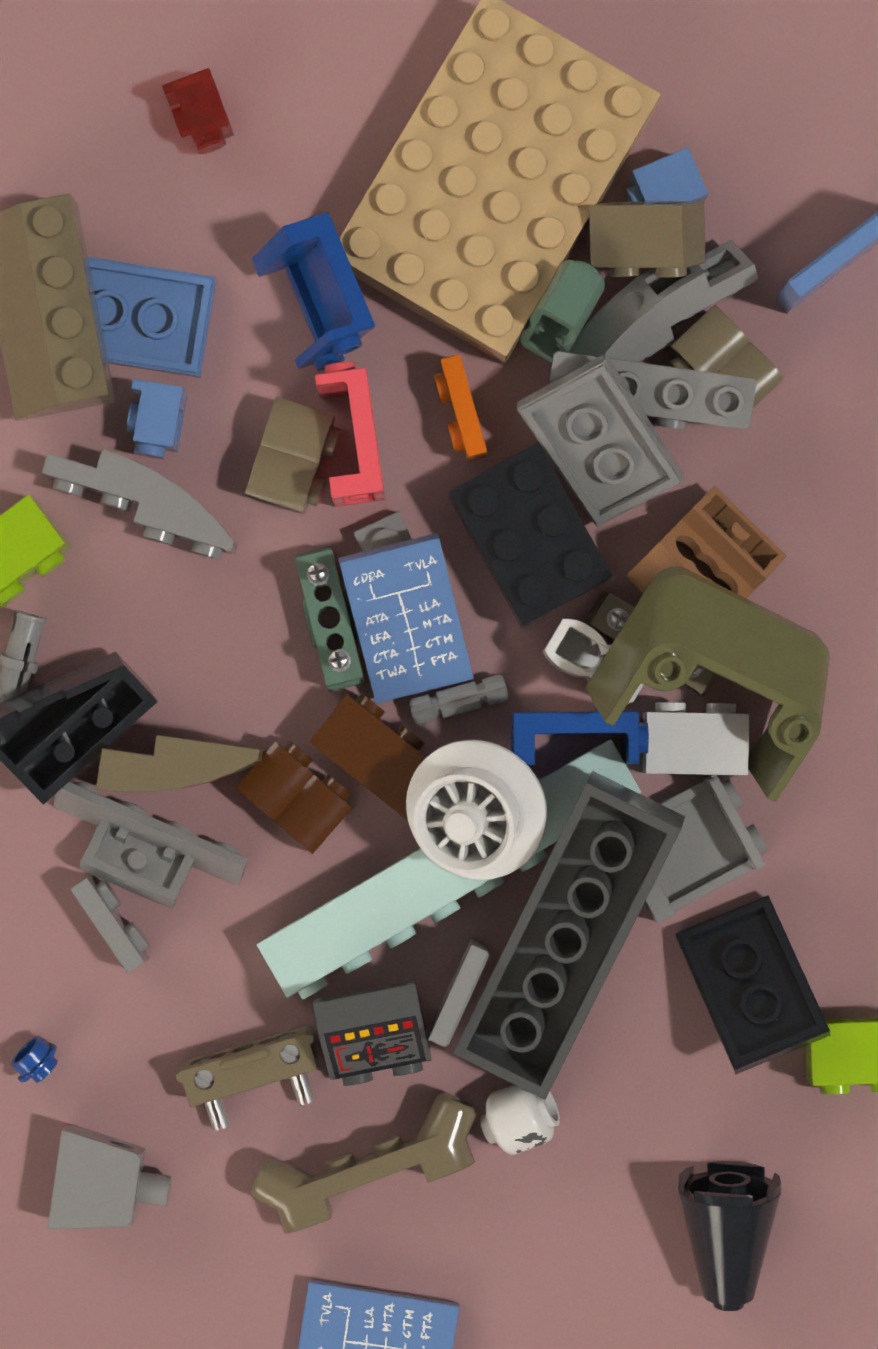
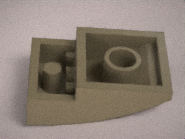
(174, 765)

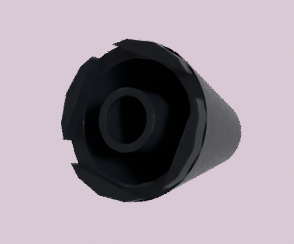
(729, 1227)

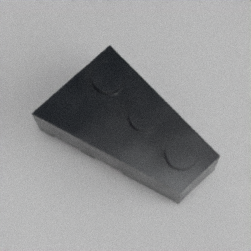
(68, 722)

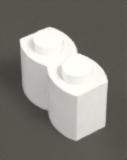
(577, 650)

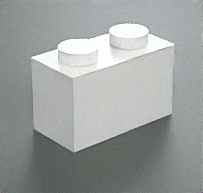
(696, 741)

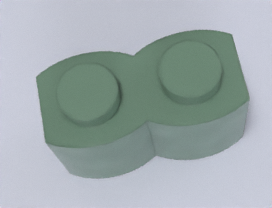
(563, 309)

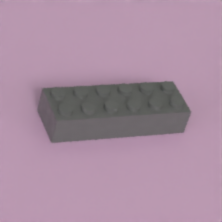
(569, 934)

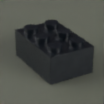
(529, 535)

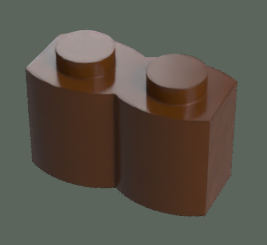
(295, 796)

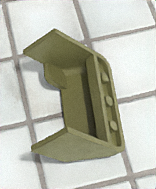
(697, 622)

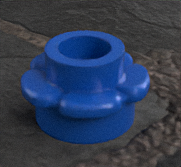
(35, 1060)

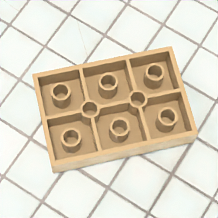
(495, 177)

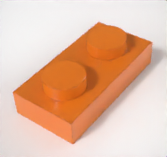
(454, 388)

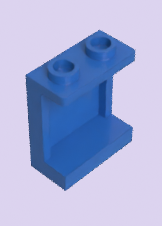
(323, 287)
(528, 724)

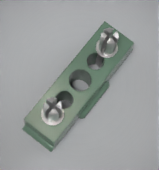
(342, 666)

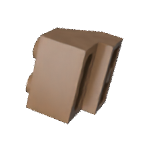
(716, 544)

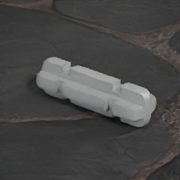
(458, 699)

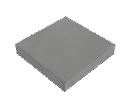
(458, 993)

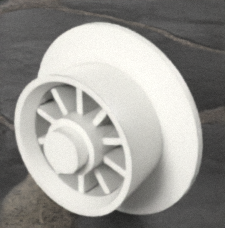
(476, 809)

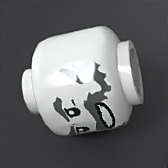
(519, 1119)

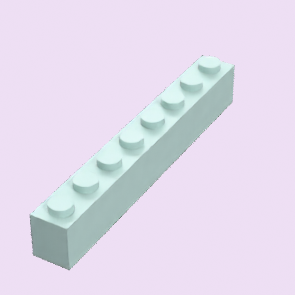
(412, 890)

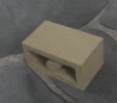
(647, 236)

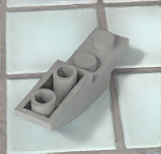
(642, 313)
(162, 505)

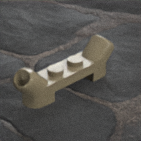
(303, 1197)

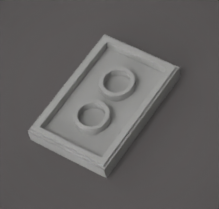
(600, 440)

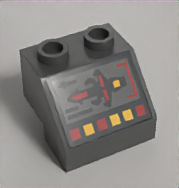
(372, 1032)

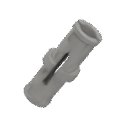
(20, 654)

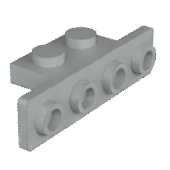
(676, 393)
(143, 851)

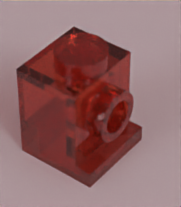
(199, 111)

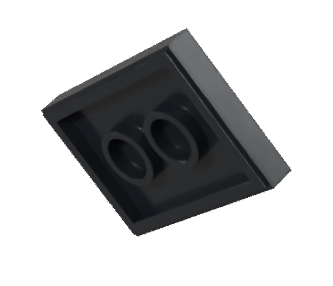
(752, 984)

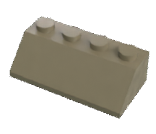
(49, 311)

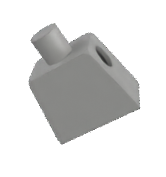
(101, 1182)

